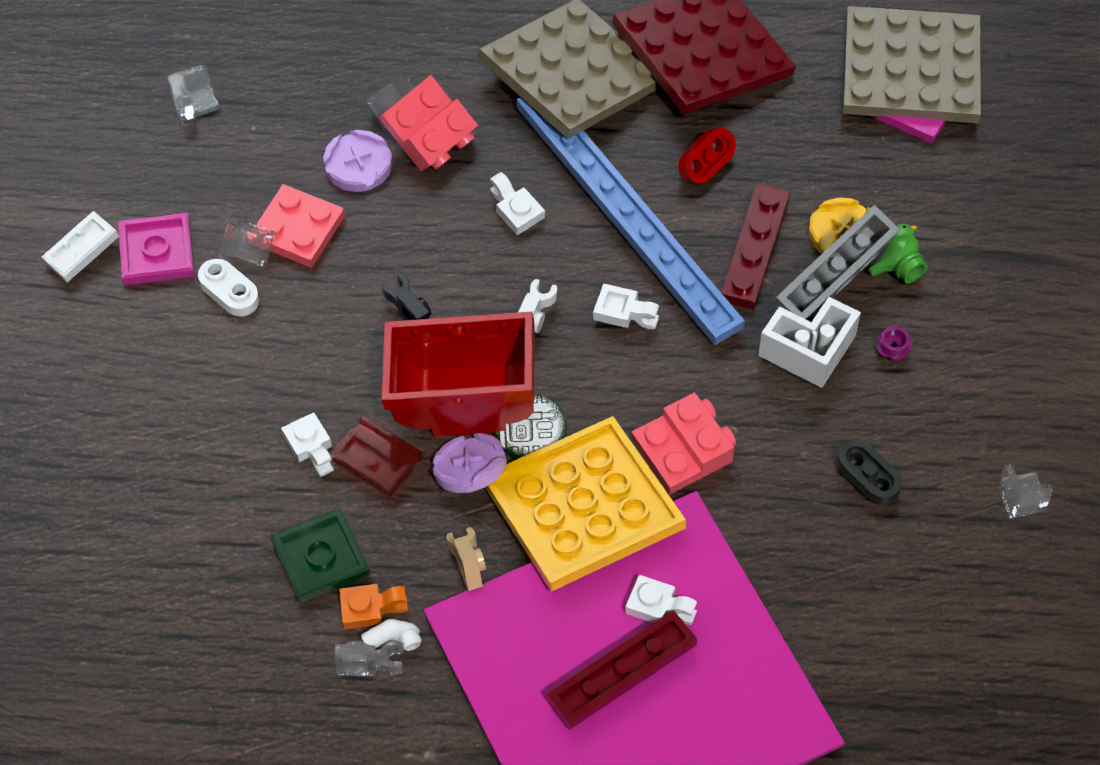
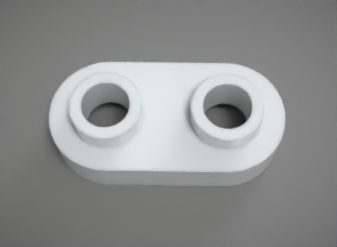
(225, 286)

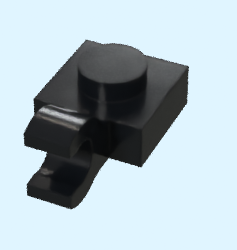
(407, 303)

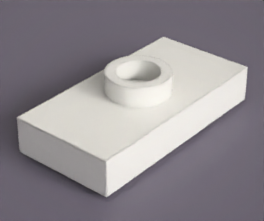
(80, 246)

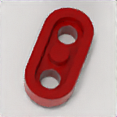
(705, 158)

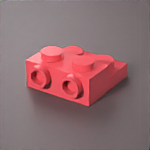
(428, 124)
(685, 443)

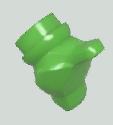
(902, 256)

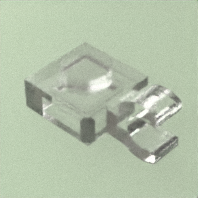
(365, 660)

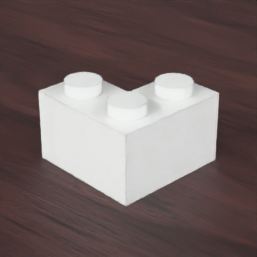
(810, 347)

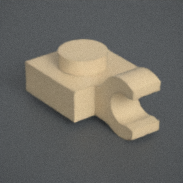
(468, 558)

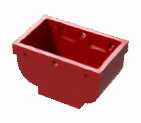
(460, 372)

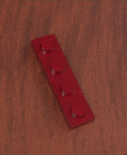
(755, 246)
(621, 669)

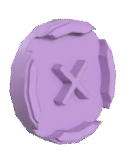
(357, 161)
(469, 463)

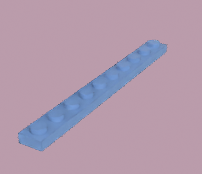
(640, 228)

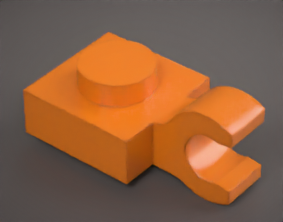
(365, 605)

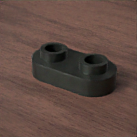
(871, 473)

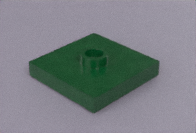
(320, 555)

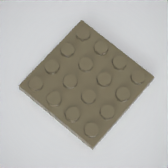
(912, 64)
(570, 67)

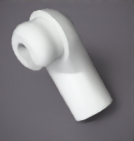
(393, 630)

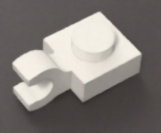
(515, 208)
(536, 301)
(621, 306)
(309, 440)
(655, 599)

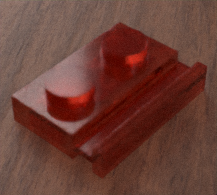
(376, 456)

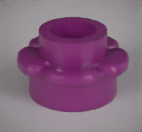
(896, 336)

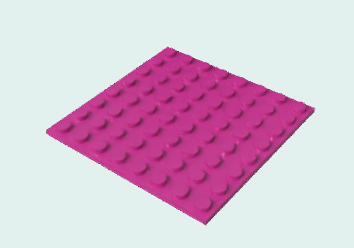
(718, 704)

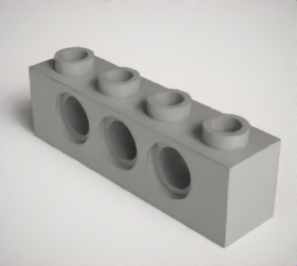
(837, 265)

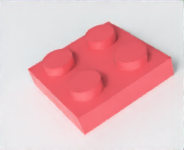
(300, 224)

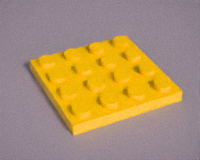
(584, 503)

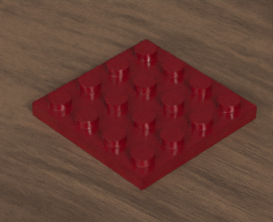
(703, 49)

